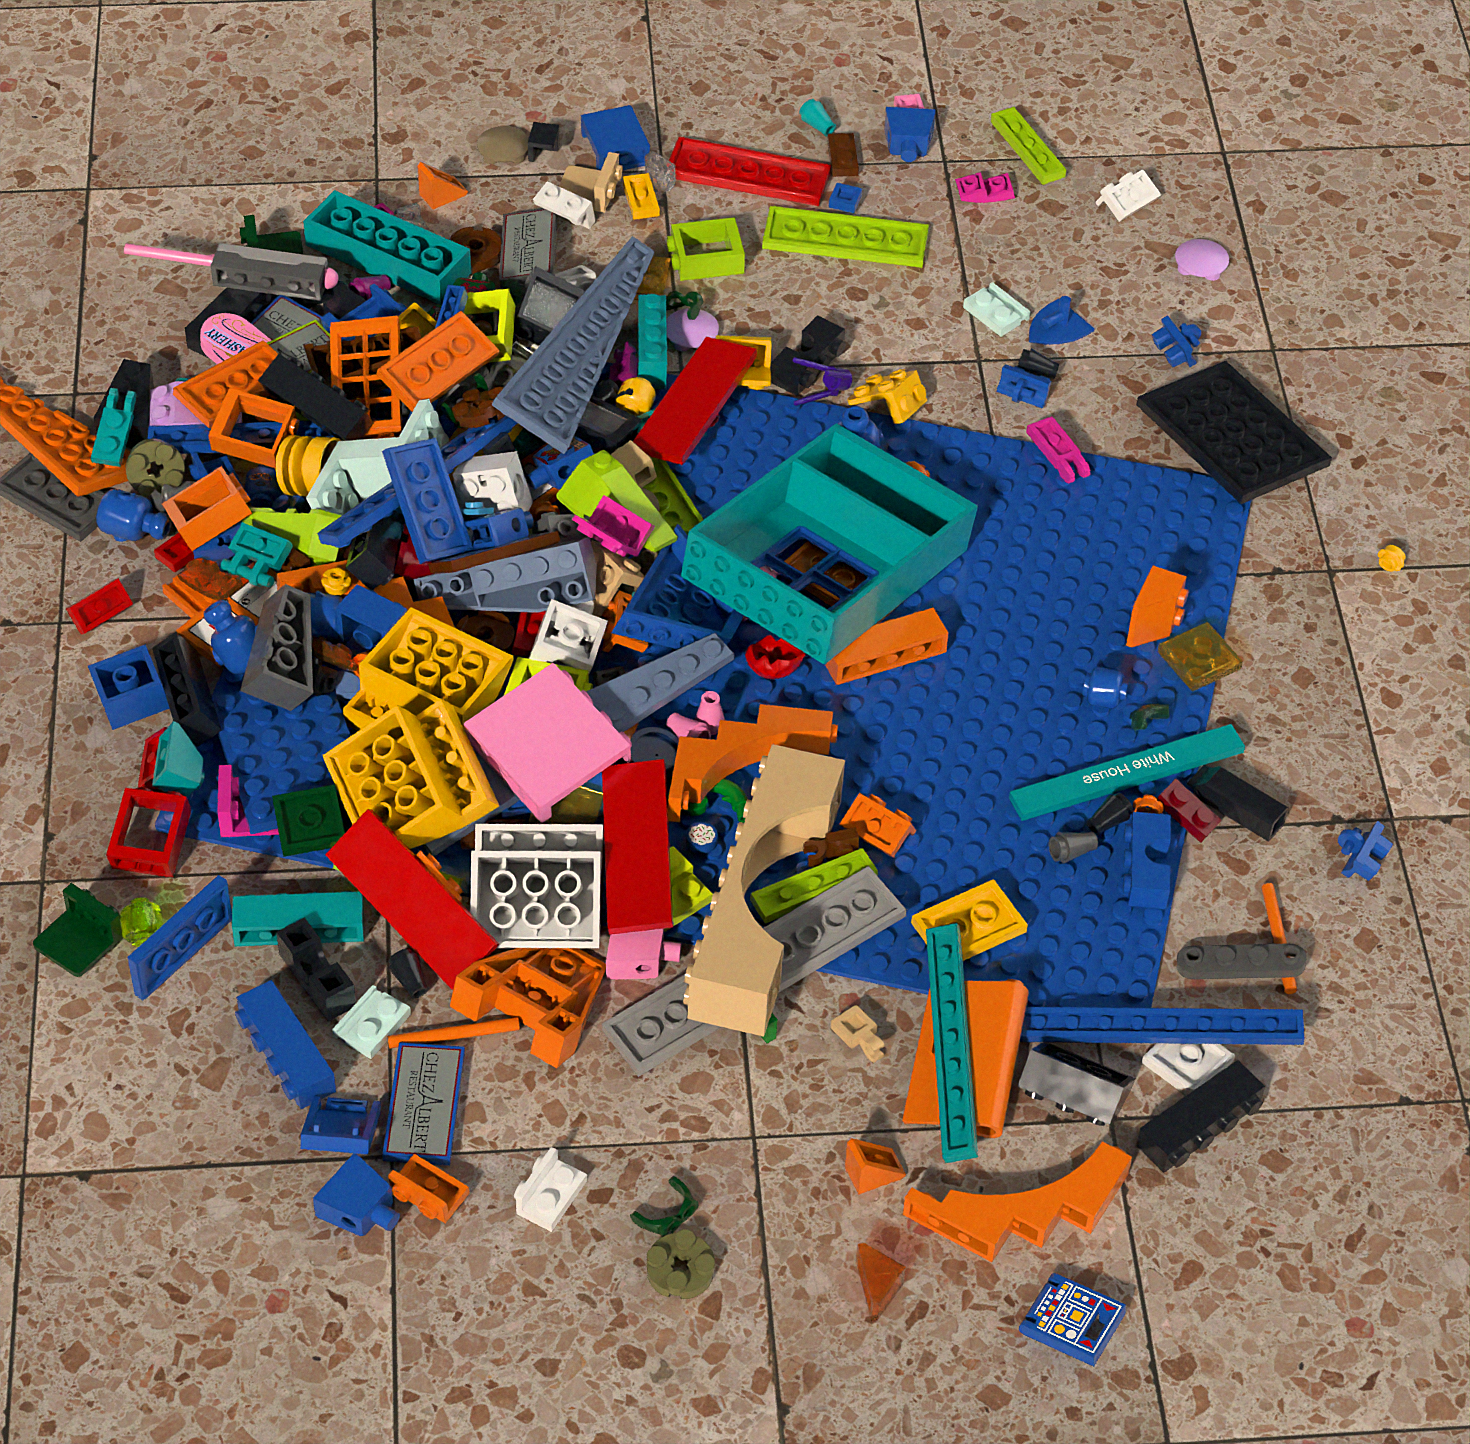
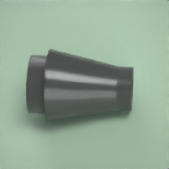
(1070, 845)

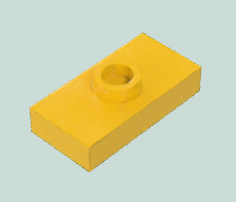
(640, 196)

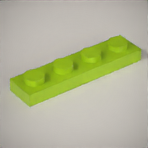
(1028, 145)
(787, 895)

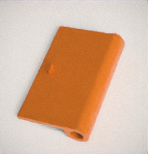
(994, 1032)

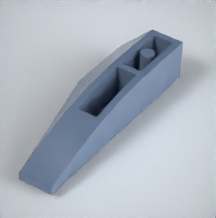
(520, 581)

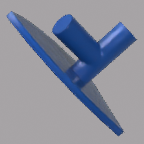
(1058, 324)

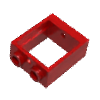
(145, 860)

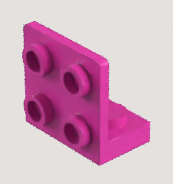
(230, 813)

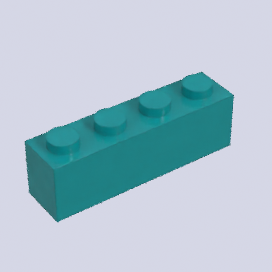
(652, 339)
(332, 916)

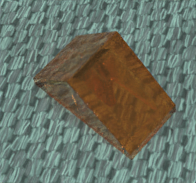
(879, 1277)

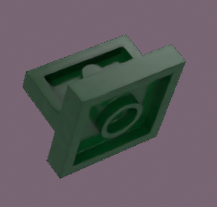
(308, 820)

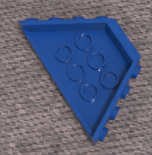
(672, 609)

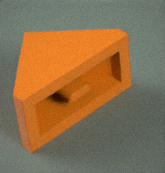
(438, 187)
(871, 1165)

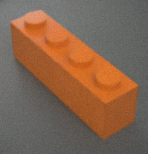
(890, 646)

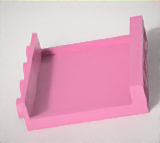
(546, 739)

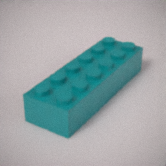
(386, 246)

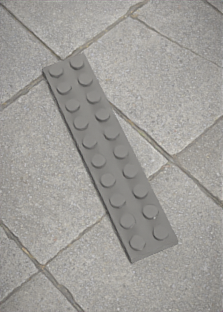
(811, 938)

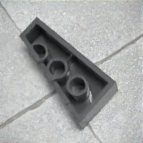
(282, 651)

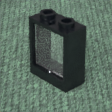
(543, 304)
(606, 426)

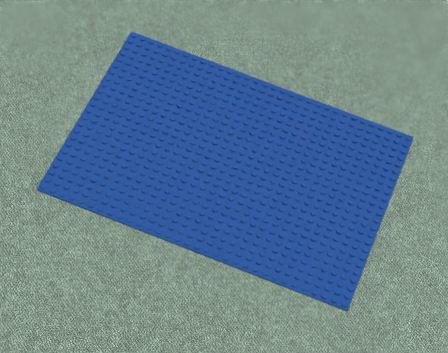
(954, 733)

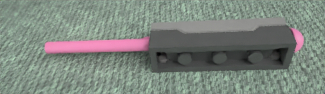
(255, 269)

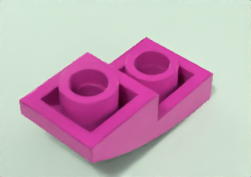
(993, 189)

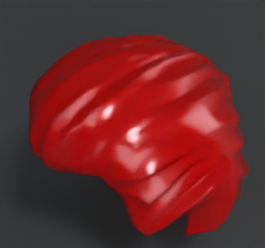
(773, 658)

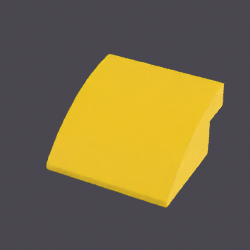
(427, 663)
(412, 774)

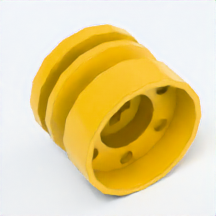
(301, 461)

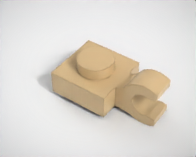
(858, 1028)

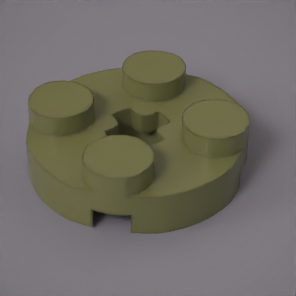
(161, 453)
(682, 1247)

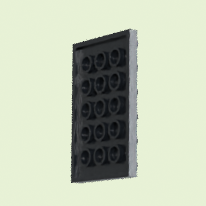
(1233, 432)

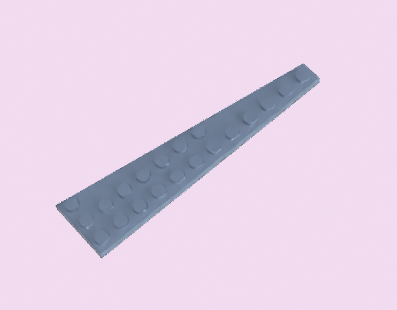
(560, 375)
(626, 703)

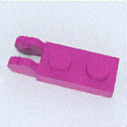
(1058, 448)

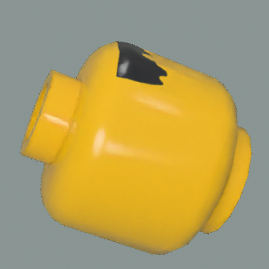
(636, 396)

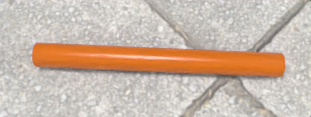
(1277, 929)
(455, 1032)

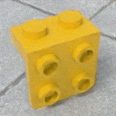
(759, 372)
(900, 389)

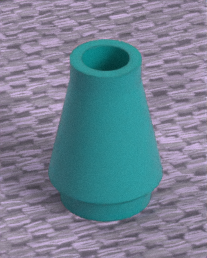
(815, 115)

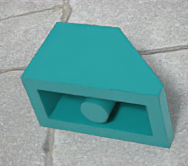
(177, 763)

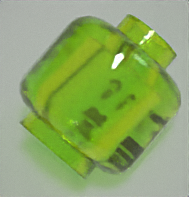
(140, 920)

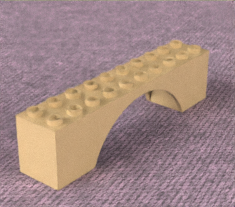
(737, 960)

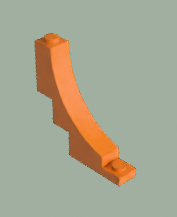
(395, 590)
(706, 762)
(986, 1221)

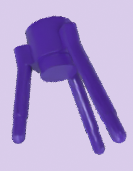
(833, 378)

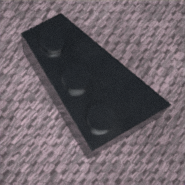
(133, 377)

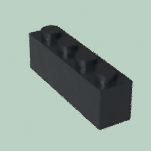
(233, 301)
(315, 400)
(375, 552)
(186, 688)
(1201, 1116)

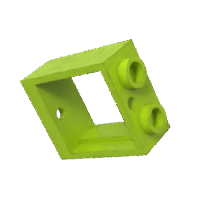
(708, 264)

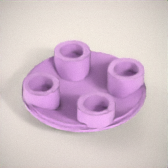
(1201, 258)
(690, 333)

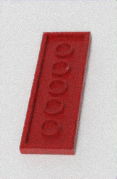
(750, 171)
(694, 400)
(637, 847)
(411, 897)

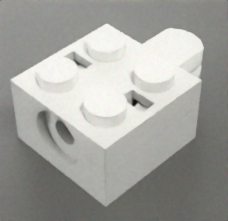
(494, 481)
(569, 635)

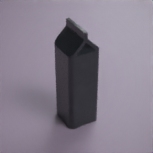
(1239, 801)

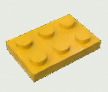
(983, 917)

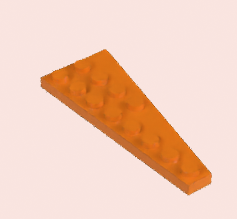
(57, 442)

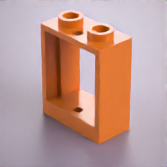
(240, 401)
(208, 507)

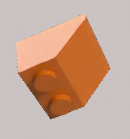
(1157, 607)

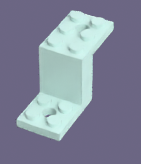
(359, 468)

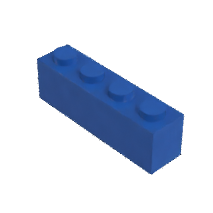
(285, 1044)

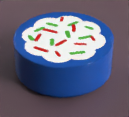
(701, 837)

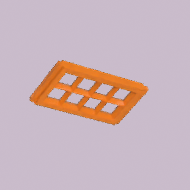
(366, 327)

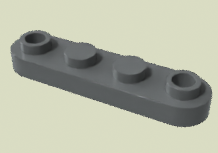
(1241, 961)

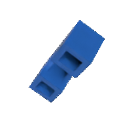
(1147, 881)

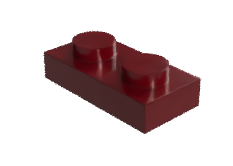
(1188, 810)

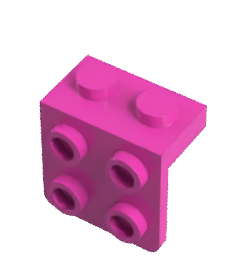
(617, 527)

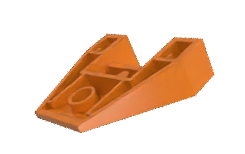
(540, 986)

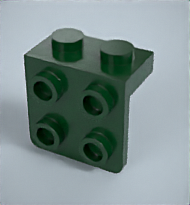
(282, 241)
(80, 933)

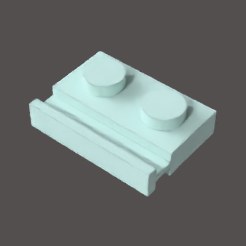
(996, 309)
(371, 1021)

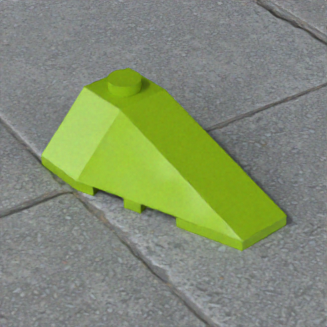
(606, 476)
(300, 530)

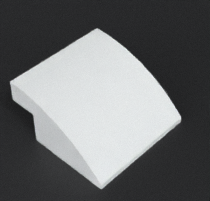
(539, 884)

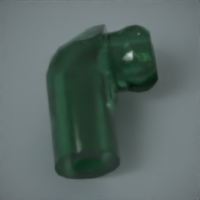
(1148, 711)

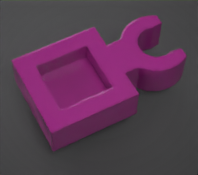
(625, 364)

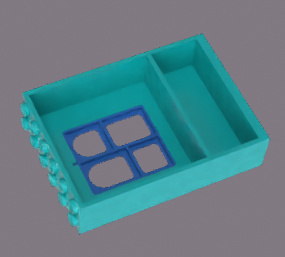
(854, 507)

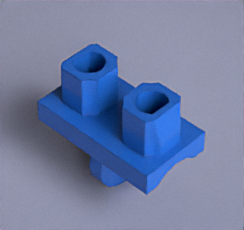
(1180, 340)
(1024, 386)
(1361, 847)

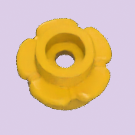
(1391, 558)
(336, 581)

